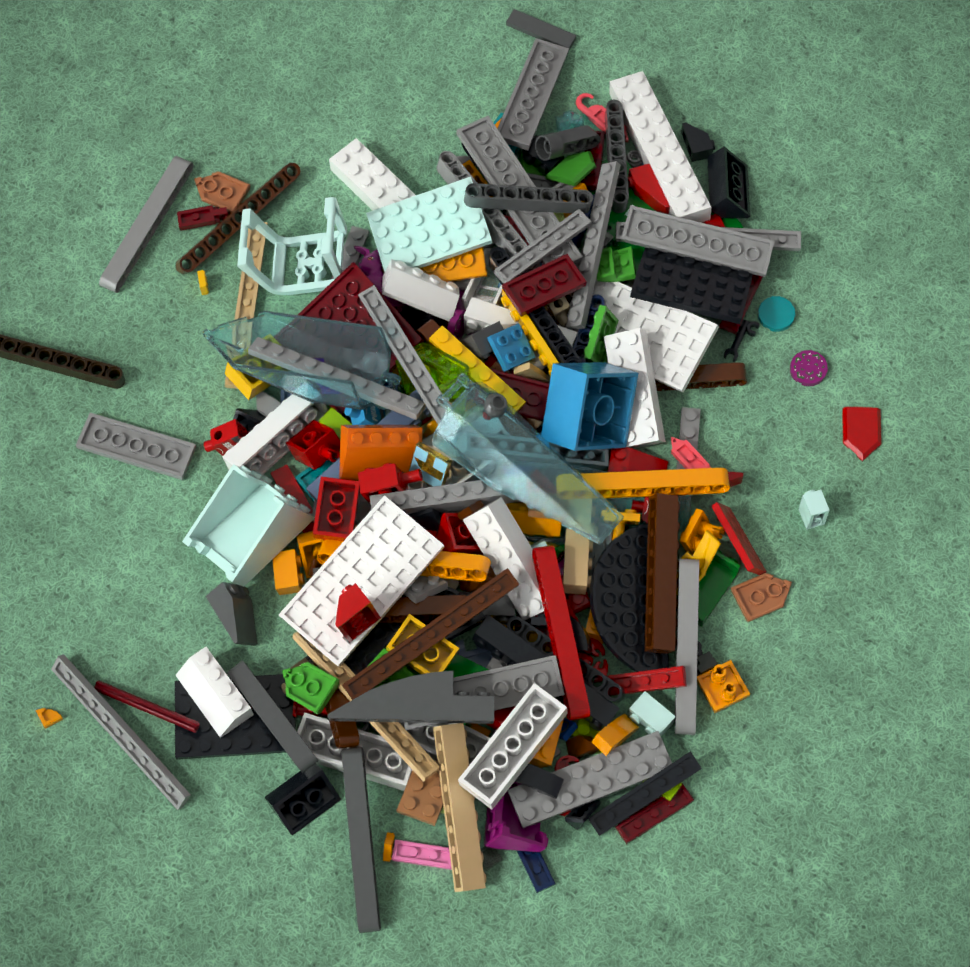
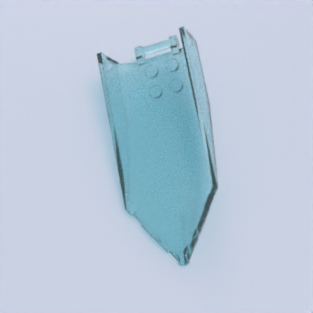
(344, 345)

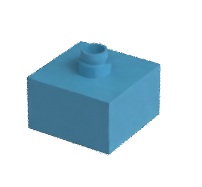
(589, 405)

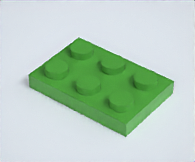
(604, 324)

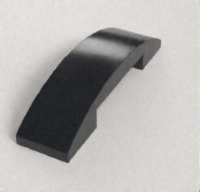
(541, 780)

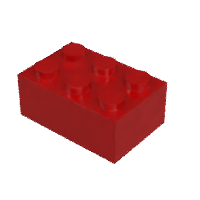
(336, 508)

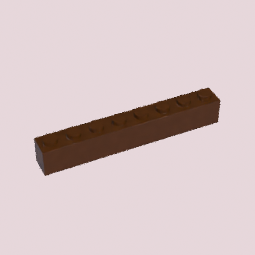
(662, 573)

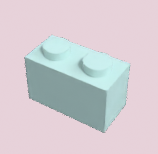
(813, 509)
(651, 714)

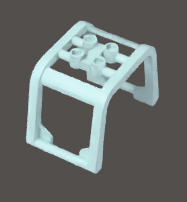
(322, 253)

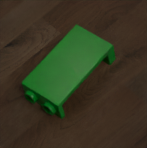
(715, 583)

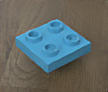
(511, 347)

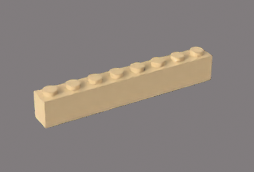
(459, 808)

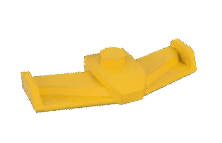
(705, 553)

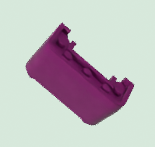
(505, 830)

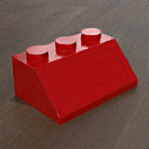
(456, 536)

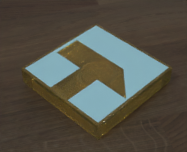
(431, 463)

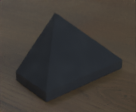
(248, 418)
(581, 814)

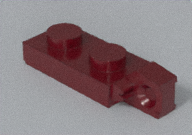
(201, 217)

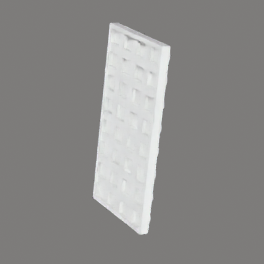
(674, 335)
(381, 558)

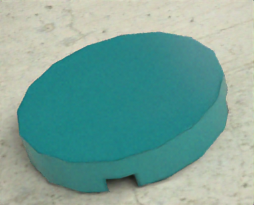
(776, 313)

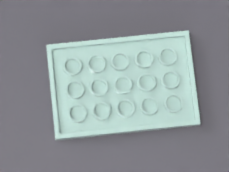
(429, 227)

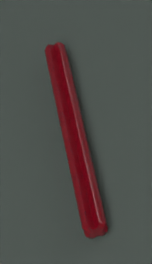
(147, 706)

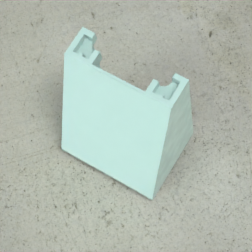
(247, 524)

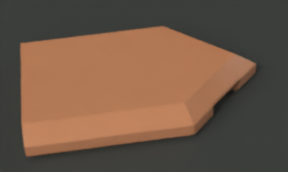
(222, 190)
(761, 595)

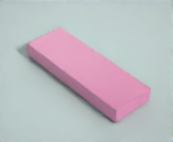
(421, 854)

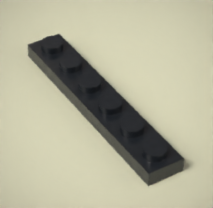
(645, 793)

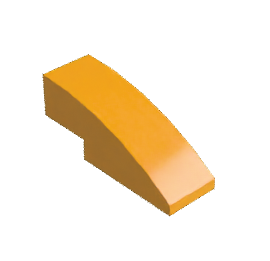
(614, 734)

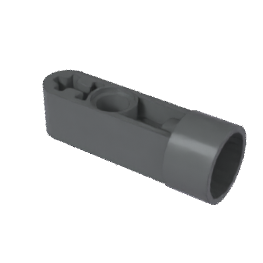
(566, 142)

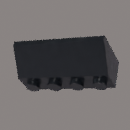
(728, 185)

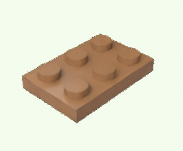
(422, 799)

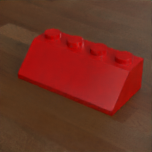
(354, 613)

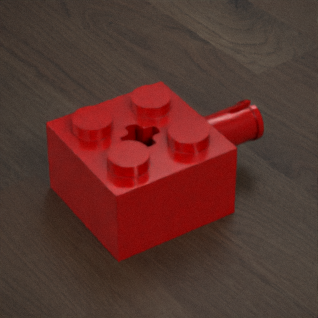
(315, 445)
(386, 480)

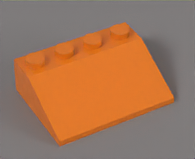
(376, 445)

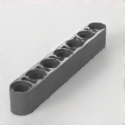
(616, 152)
(519, 202)
(272, 716)

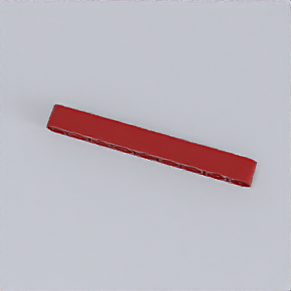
(561, 631)

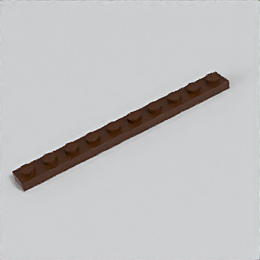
(431, 634)

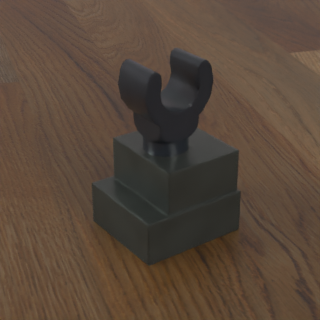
(704, 661)

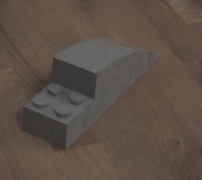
(418, 700)

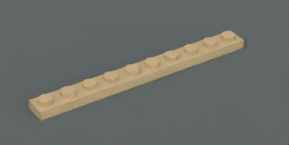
(248, 287)
(392, 732)

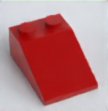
(633, 460)

